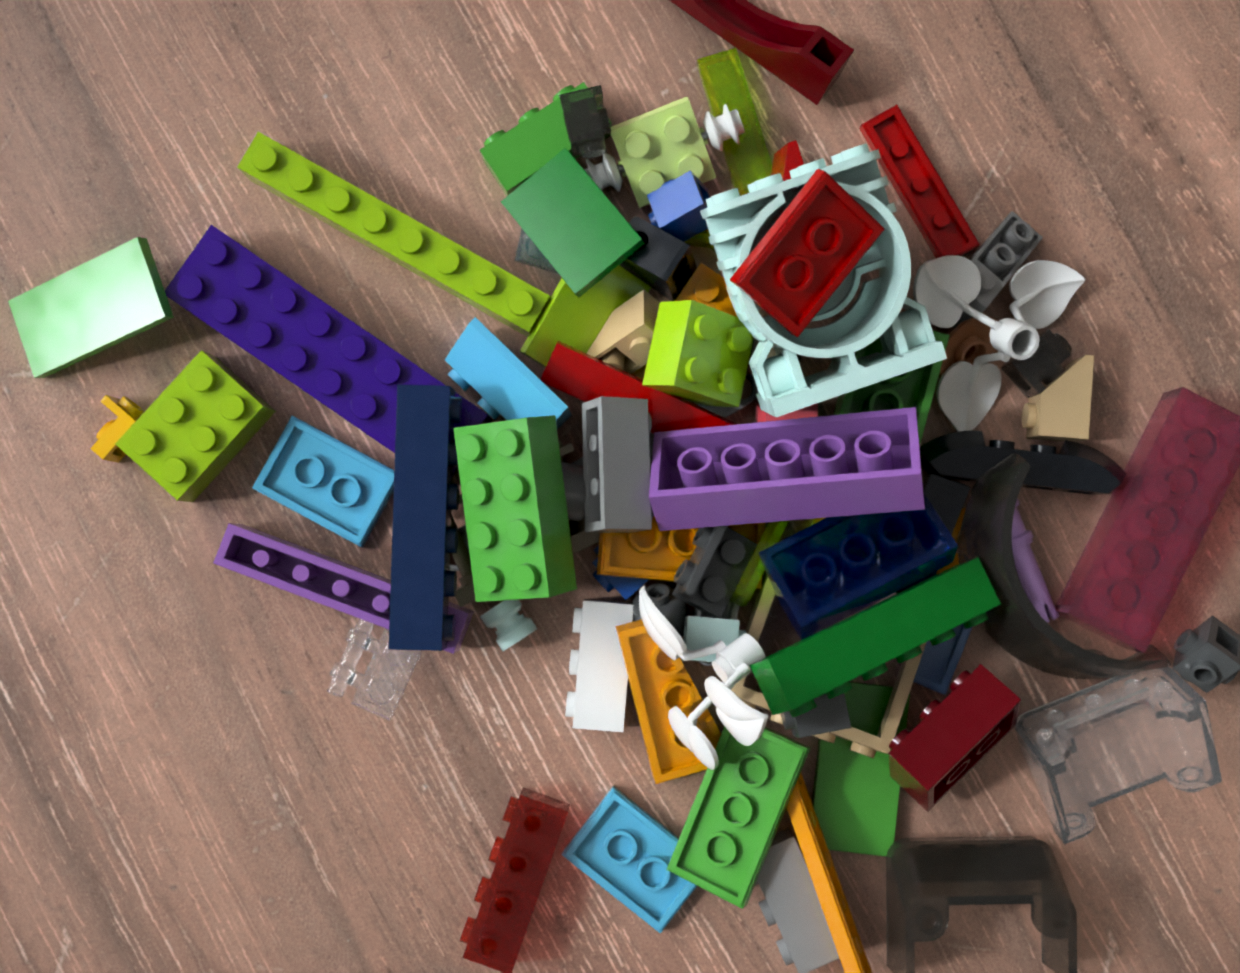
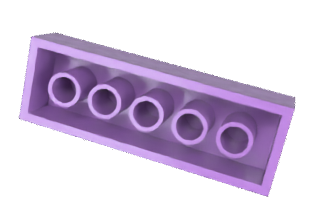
(787, 470)

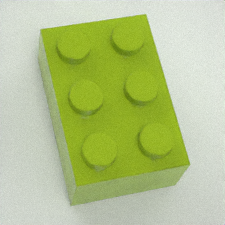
(195, 427)

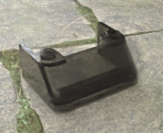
(947, 871)

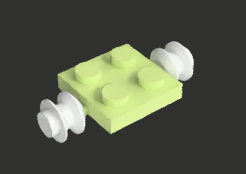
(663, 147)

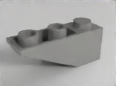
(1000, 258)

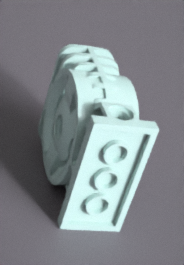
(906, 337)

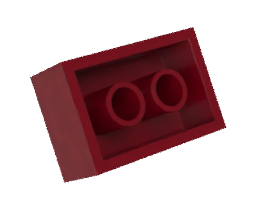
(953, 736)

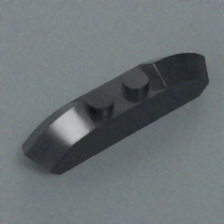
(1073, 470)

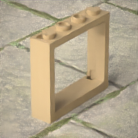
(862, 742)

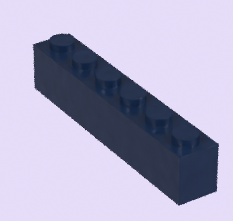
(423, 518)

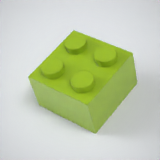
(698, 354)

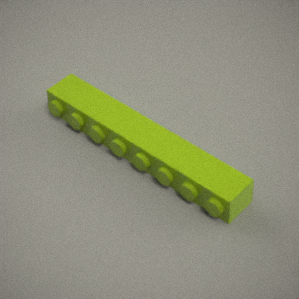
(393, 234)

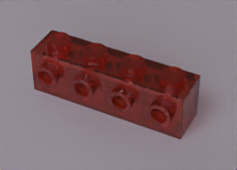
(516, 880)

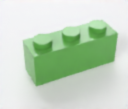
(529, 145)

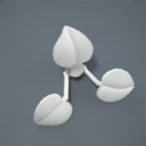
(947, 288)
(731, 666)

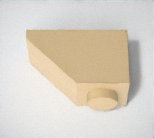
(1064, 406)

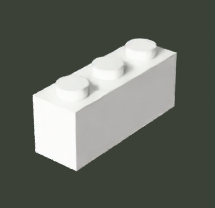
(599, 667)

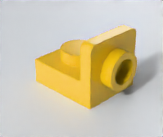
(112, 431)

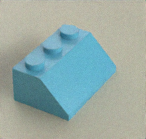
(501, 378)

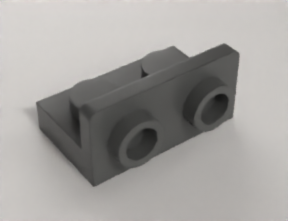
(713, 569)

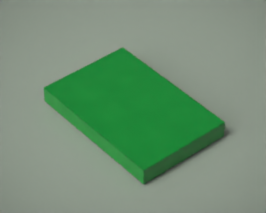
(572, 222)

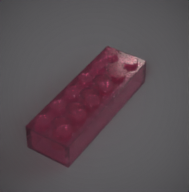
(1154, 520)

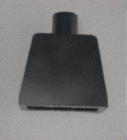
(662, 261)

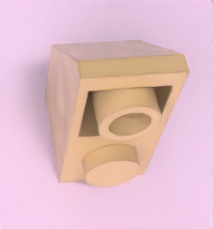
(627, 334)

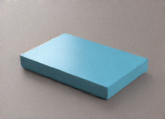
(326, 481)
(629, 858)

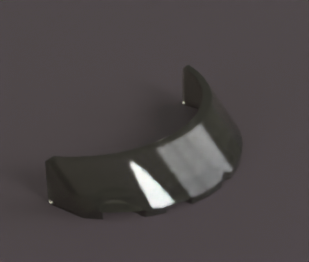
(1015, 622)

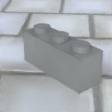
(617, 465)
(794, 906)

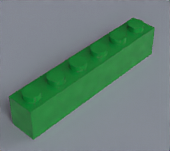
(873, 637)

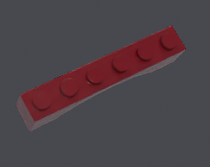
(794, 52)

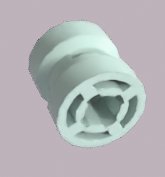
(509, 623)

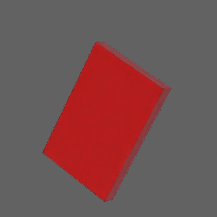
(807, 253)

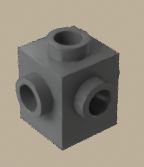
(1208, 654)

